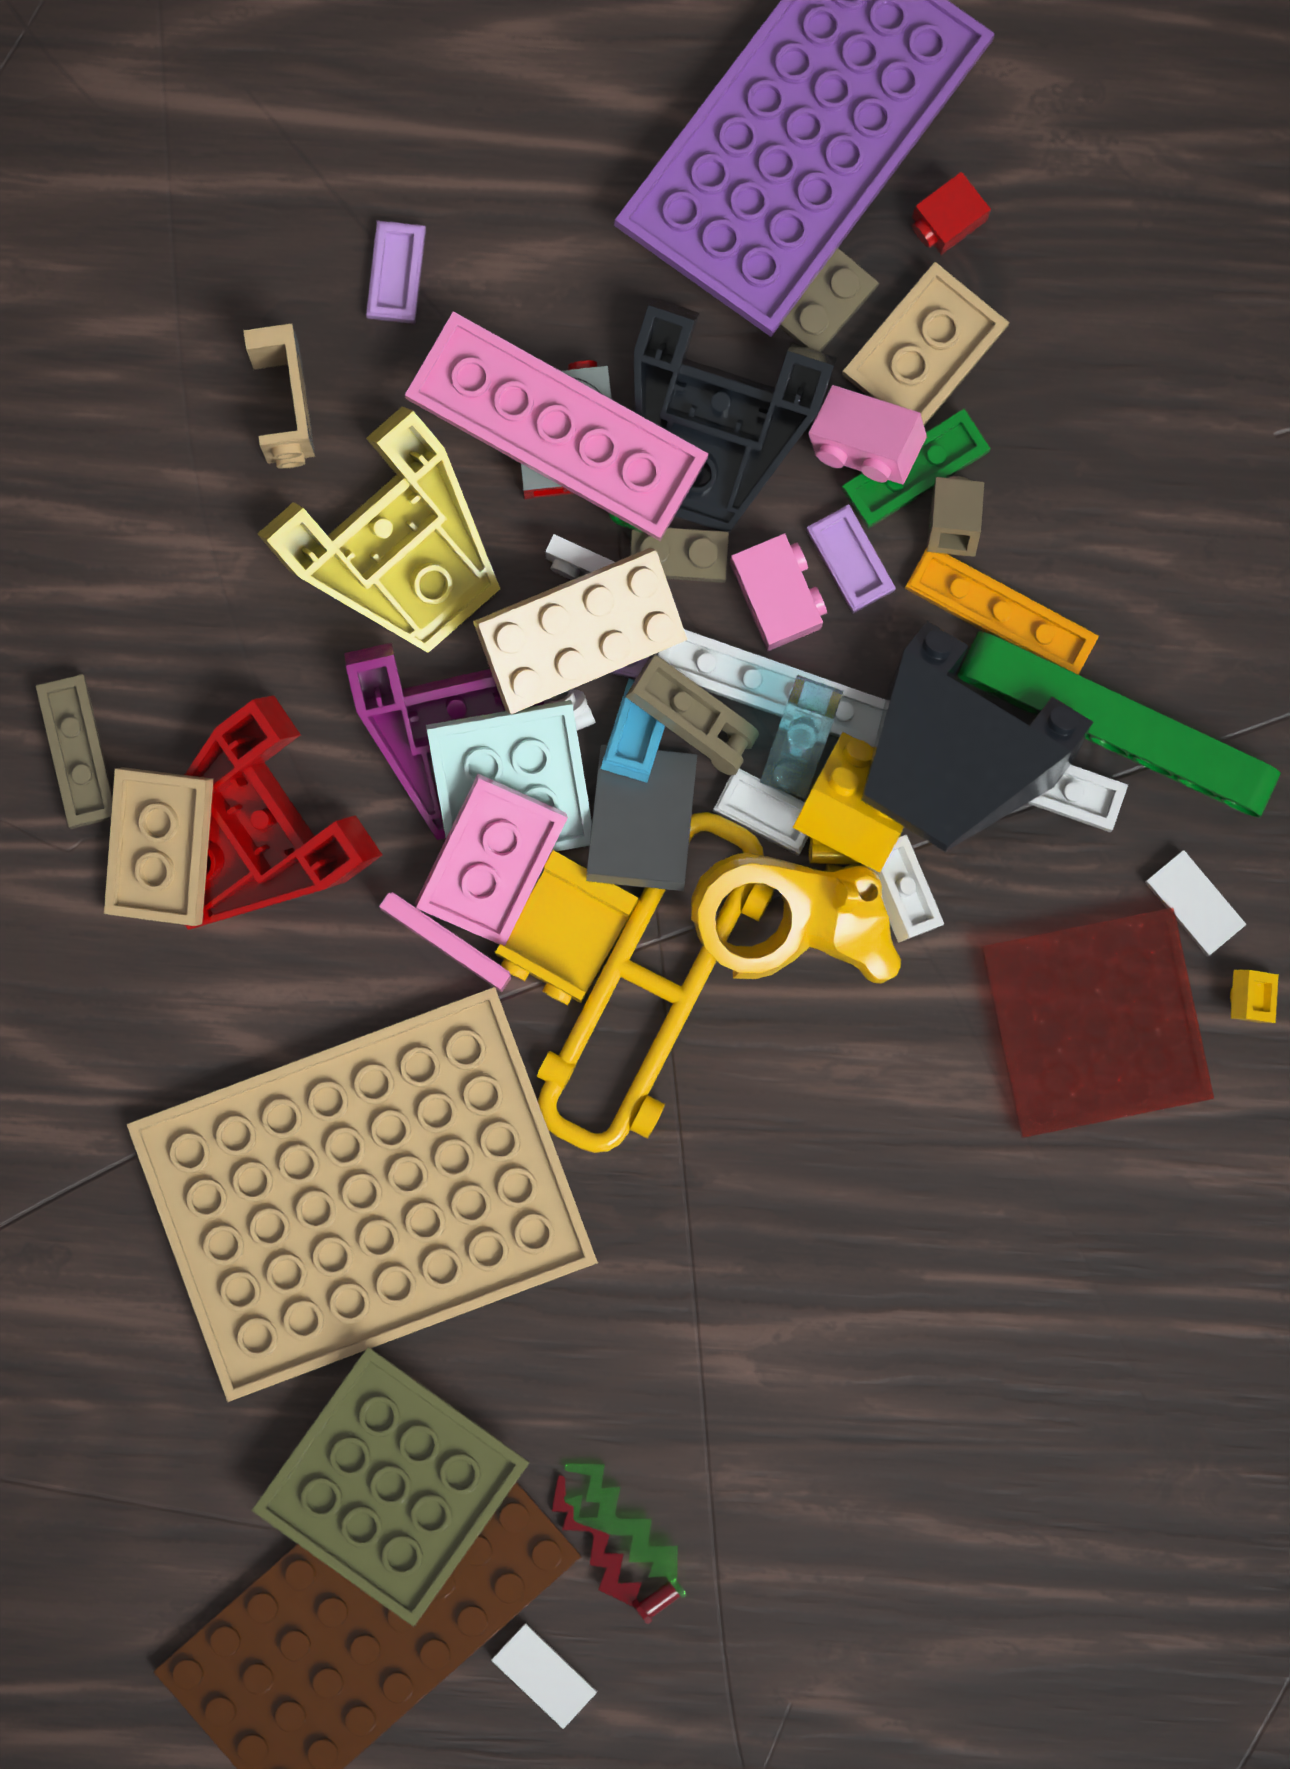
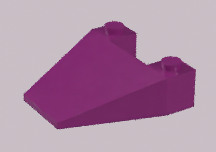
(400, 718)

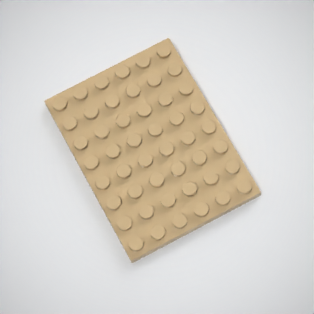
(361, 1194)

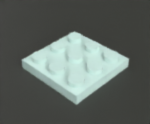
(524, 750)

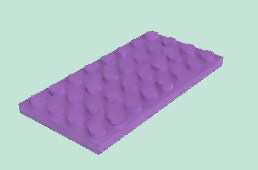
(799, 145)

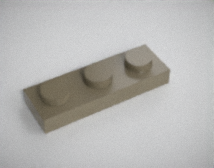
(76, 750)

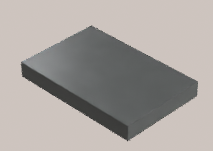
(642, 826)

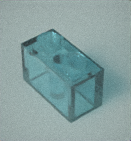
(801, 736)

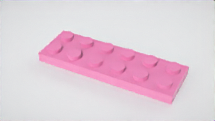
(556, 426)

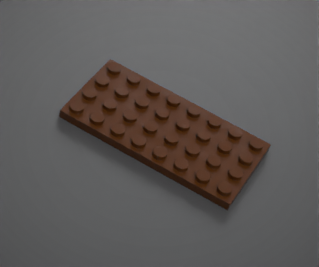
(319, 1669)

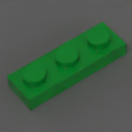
(944, 453)

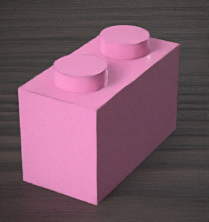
(867, 435)
(777, 591)

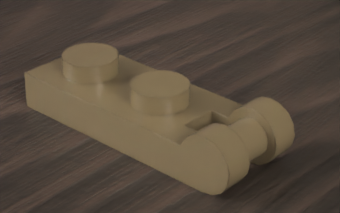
(692, 714)

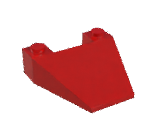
(256, 836)

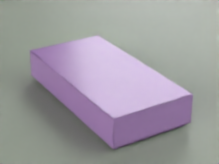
(396, 272)
(850, 559)

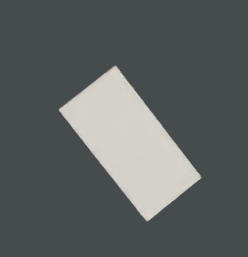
(762, 810)
(1196, 903)
(544, 1675)

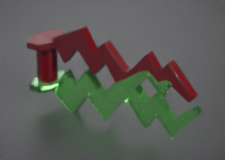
(607, 1524)

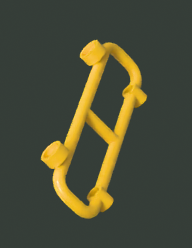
(639, 1110)

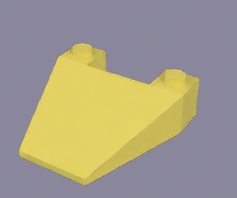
(405, 553)

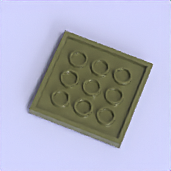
(390, 1486)

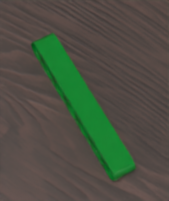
(1122, 724)

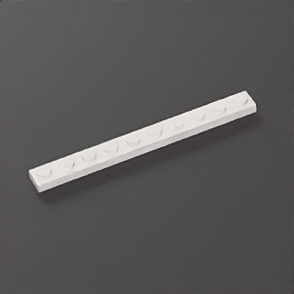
(768, 686)

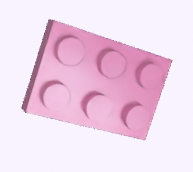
(491, 860)

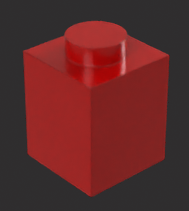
(949, 214)

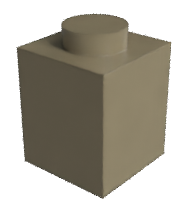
(955, 516)

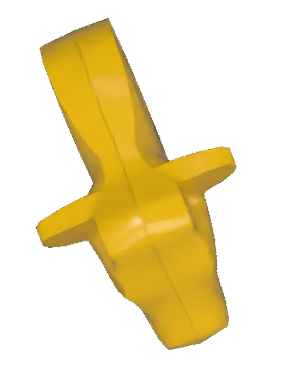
(823, 910)

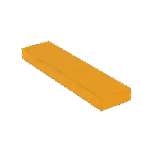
(1000, 610)

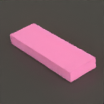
(445, 941)

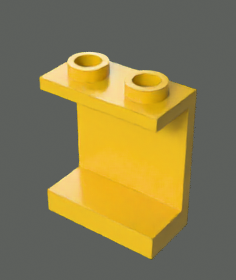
(566, 929)

